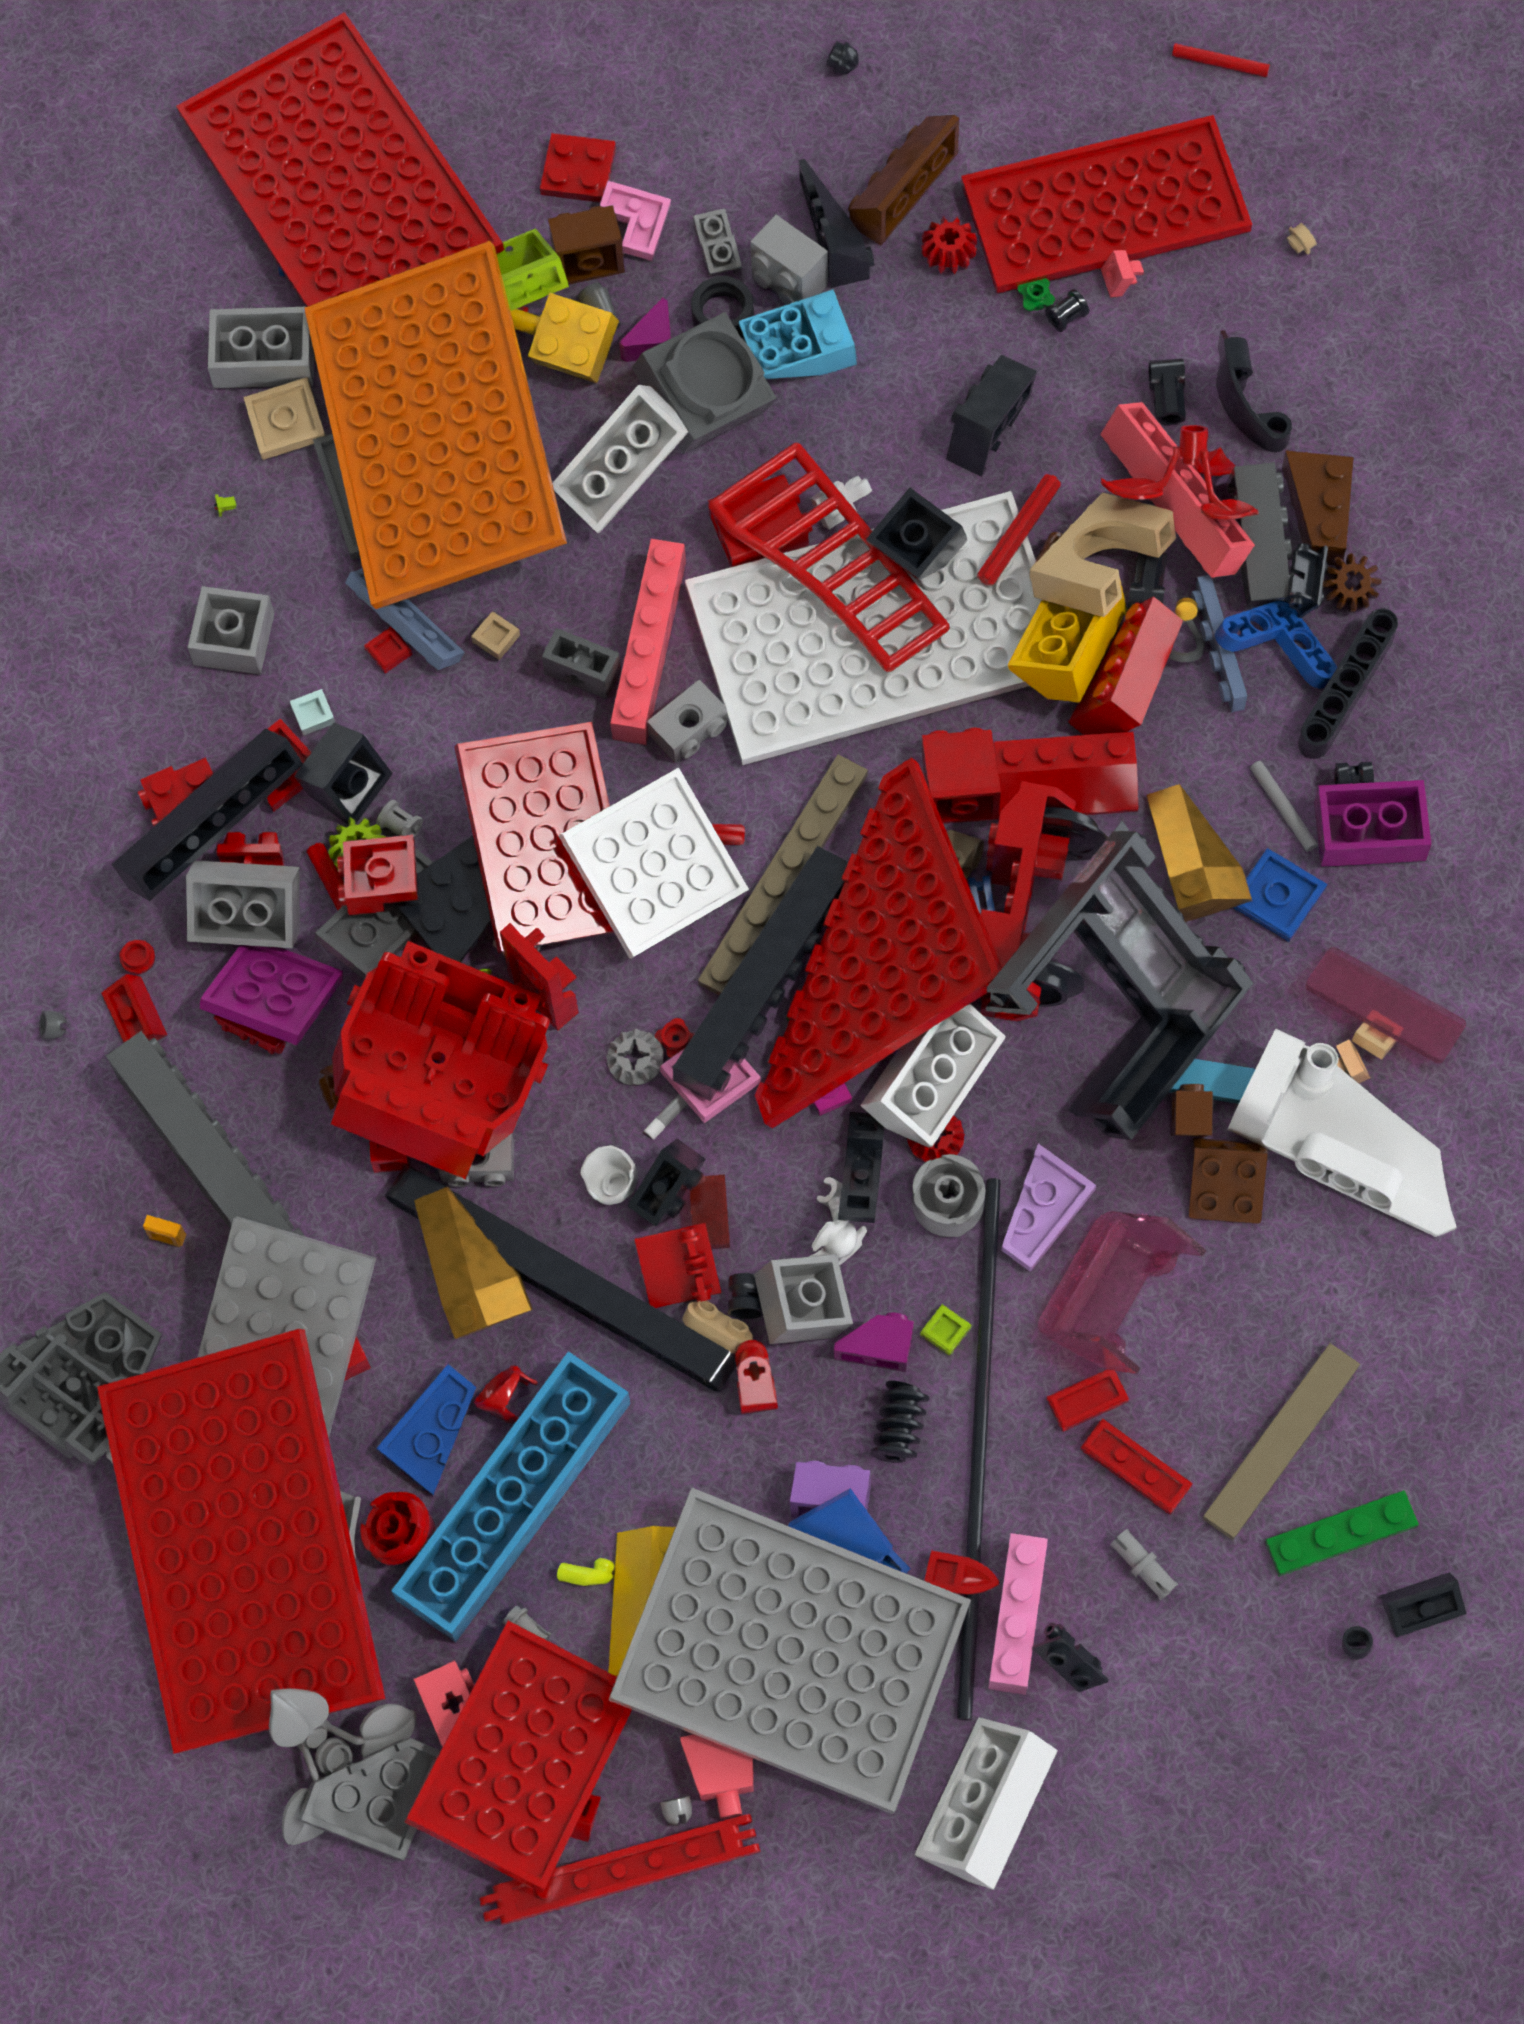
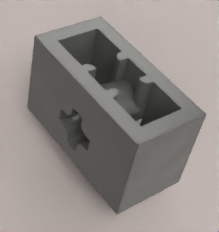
(581, 663)

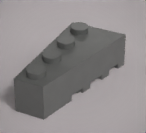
(1266, 567)

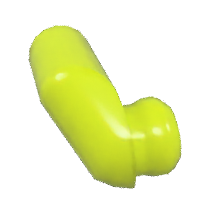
(586, 1576)

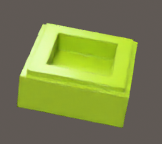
(945, 1330)

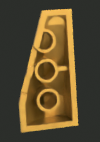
(1198, 862)
(469, 1272)

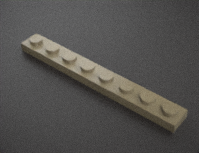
(808, 832)

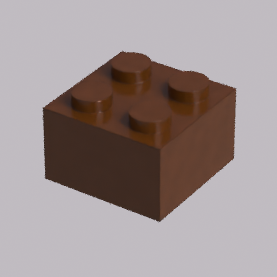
(587, 244)

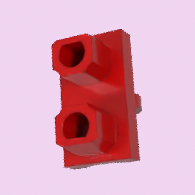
(266, 852)

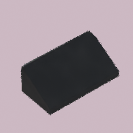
(1423, 1604)

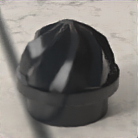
(843, 58)

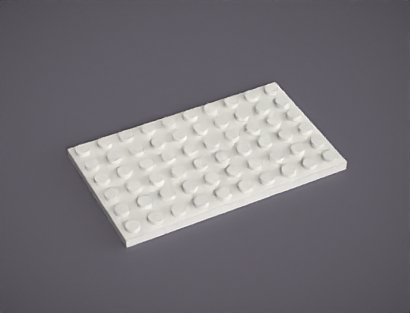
(805, 678)

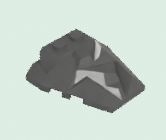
(56, 1374)

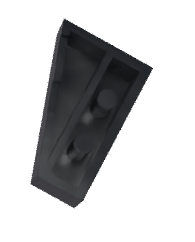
(988, 412)

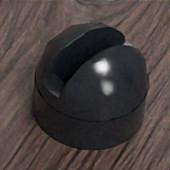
(1356, 1637)

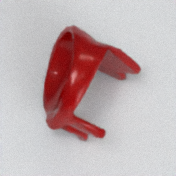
(499, 1391)

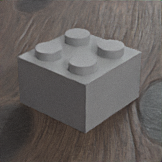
(788, 262)
(231, 630)
(803, 1299)

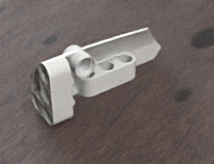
(1342, 1134)

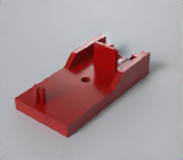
(534, 973)

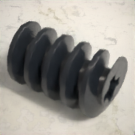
(898, 1422)

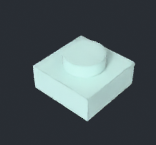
(312, 712)

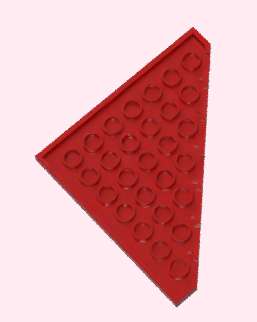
(894, 956)

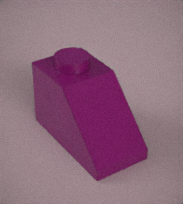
(878, 1342)

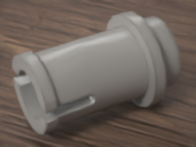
(519, 1617)

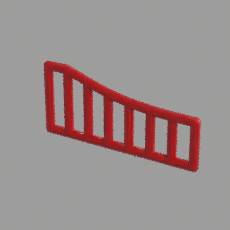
(798, 568)

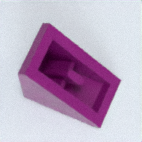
(647, 333)

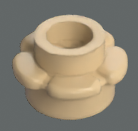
(1301, 239)

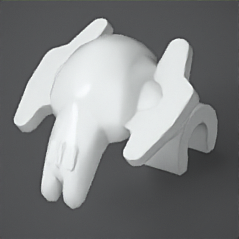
(837, 1236)

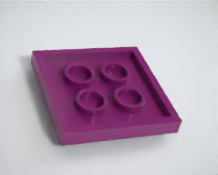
(272, 991)

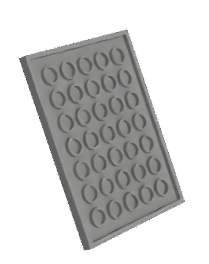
(791, 1650)

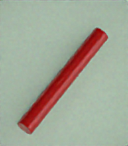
(1220, 60)

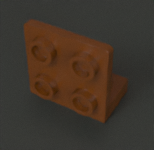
(1227, 1180)

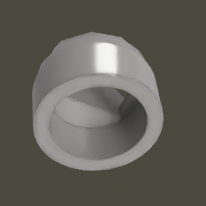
(674, 1807)

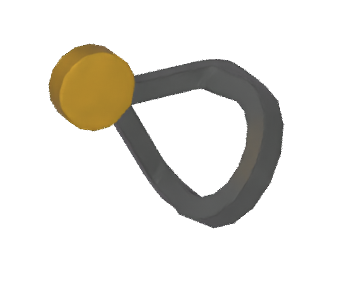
(1187, 610)

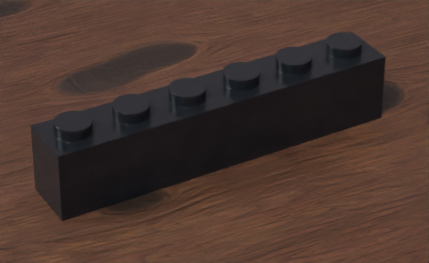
(207, 814)

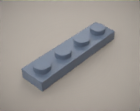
(412, 626)
(1232, 686)

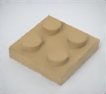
(284, 418)

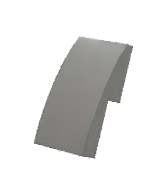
(717, 242)

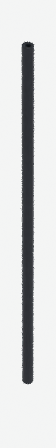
(979, 1440)

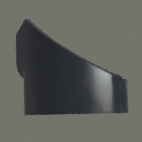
(1230, 383)

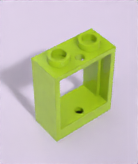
(530, 256)

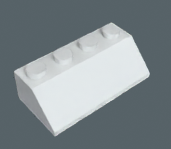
(620, 457)
(933, 1076)
(986, 1802)

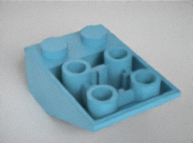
(801, 338)

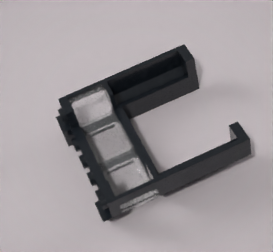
(1154, 961)

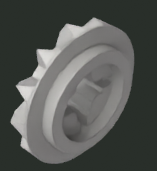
(646, 1067)

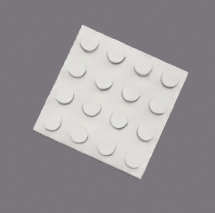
(653, 863)

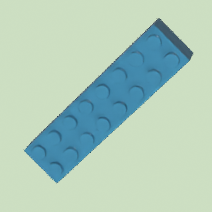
(511, 1496)

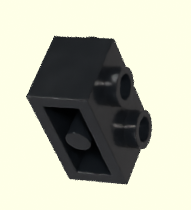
(666, 1183)

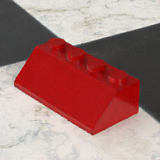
(1090, 769)

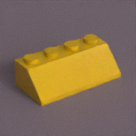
(1064, 649)
(636, 1567)

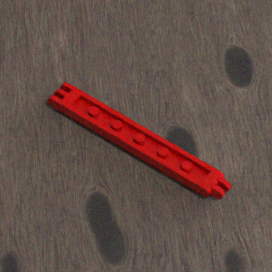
(623, 1870)

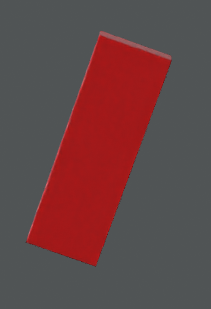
(1136, 1466)

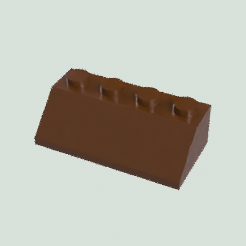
(905, 177)

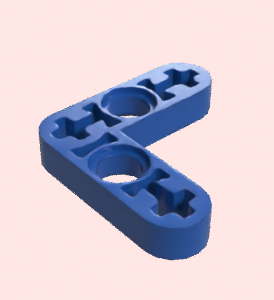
(1284, 626)

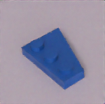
(429, 1429)

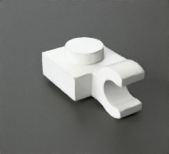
(852, 491)

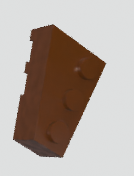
(1320, 498)

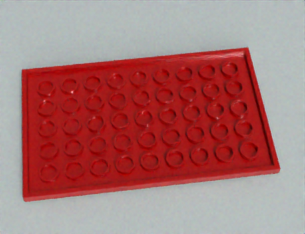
(333, 165)
(239, 1538)

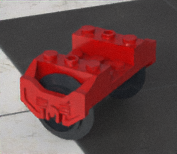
(1031, 840)

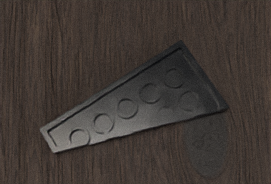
(450, 903)

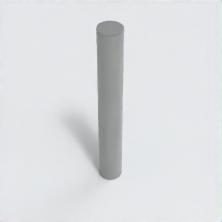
(1283, 806)

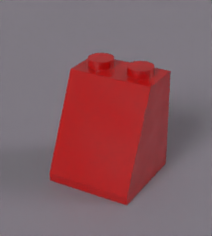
(962, 774)

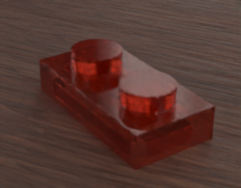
(710, 1206)

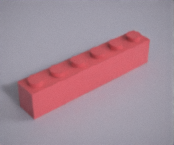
(1146, 453)
(648, 641)

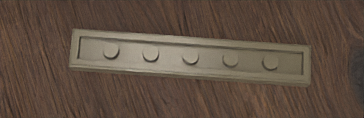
(1281, 1441)

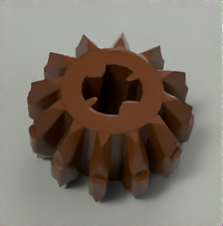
(1364, 587)

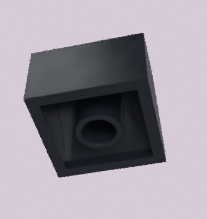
(918, 535)
(343, 773)

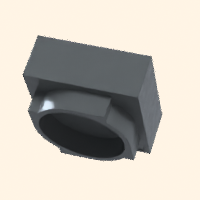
(707, 379)

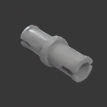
(1144, 1564)

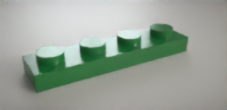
(1341, 1533)

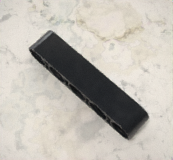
(1351, 669)

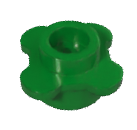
(1033, 302)

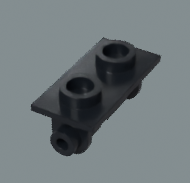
(1306, 592)
(1070, 1661)

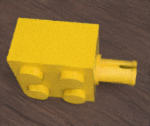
(569, 336)

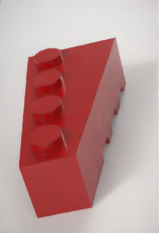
(1129, 671)

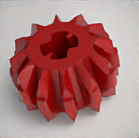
(937, 247)

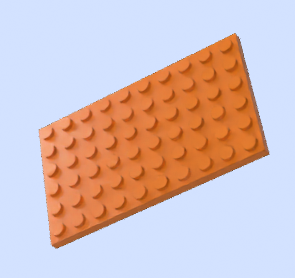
(434, 426)

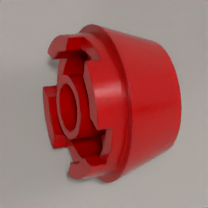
(397, 1528)

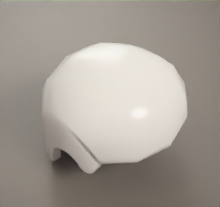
(609, 1175)

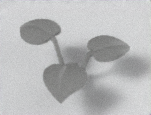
(300, 1720)

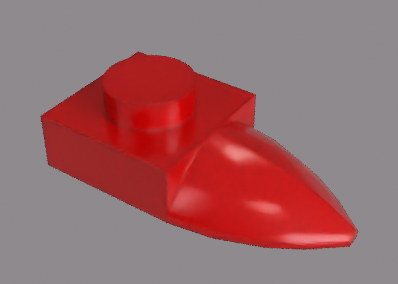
(959, 1574)

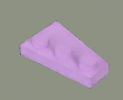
(1045, 1207)

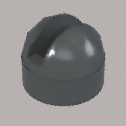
(50, 1024)

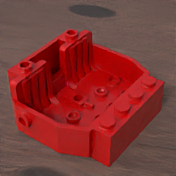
(444, 1012)

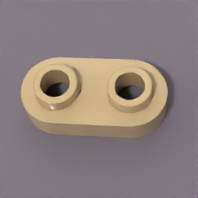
(716, 1326)

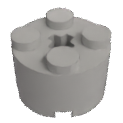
(937, 1179)

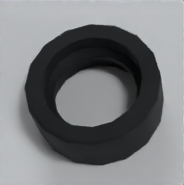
(722, 286)

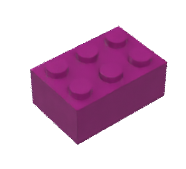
(1372, 823)

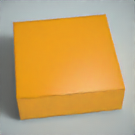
(164, 1231)

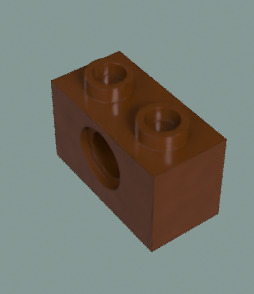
(1191, 1111)

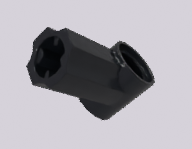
(1167, 384)
(1148, 579)

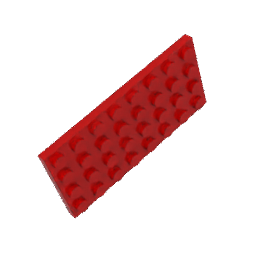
(1119, 194)

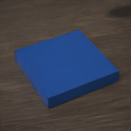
(1280, 894)
(846, 1525)

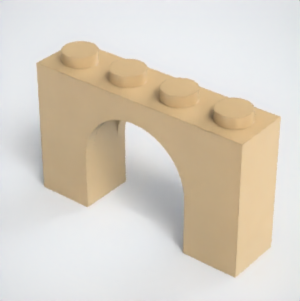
(1107, 523)

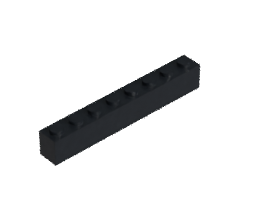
(761, 977)

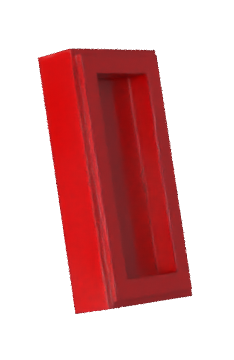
(1087, 1399)

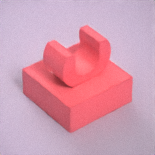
(1120, 273)

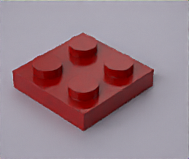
(577, 167)

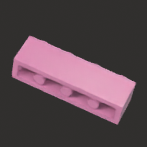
(1018, 1614)

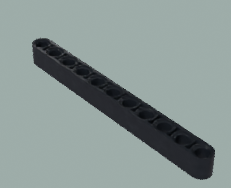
(585, 1290)

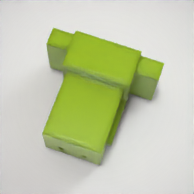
(224, 504)

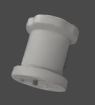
(398, 820)

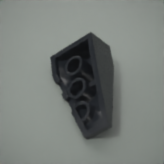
(847, 255)

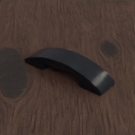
(861, 1169)

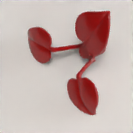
(1193, 452)

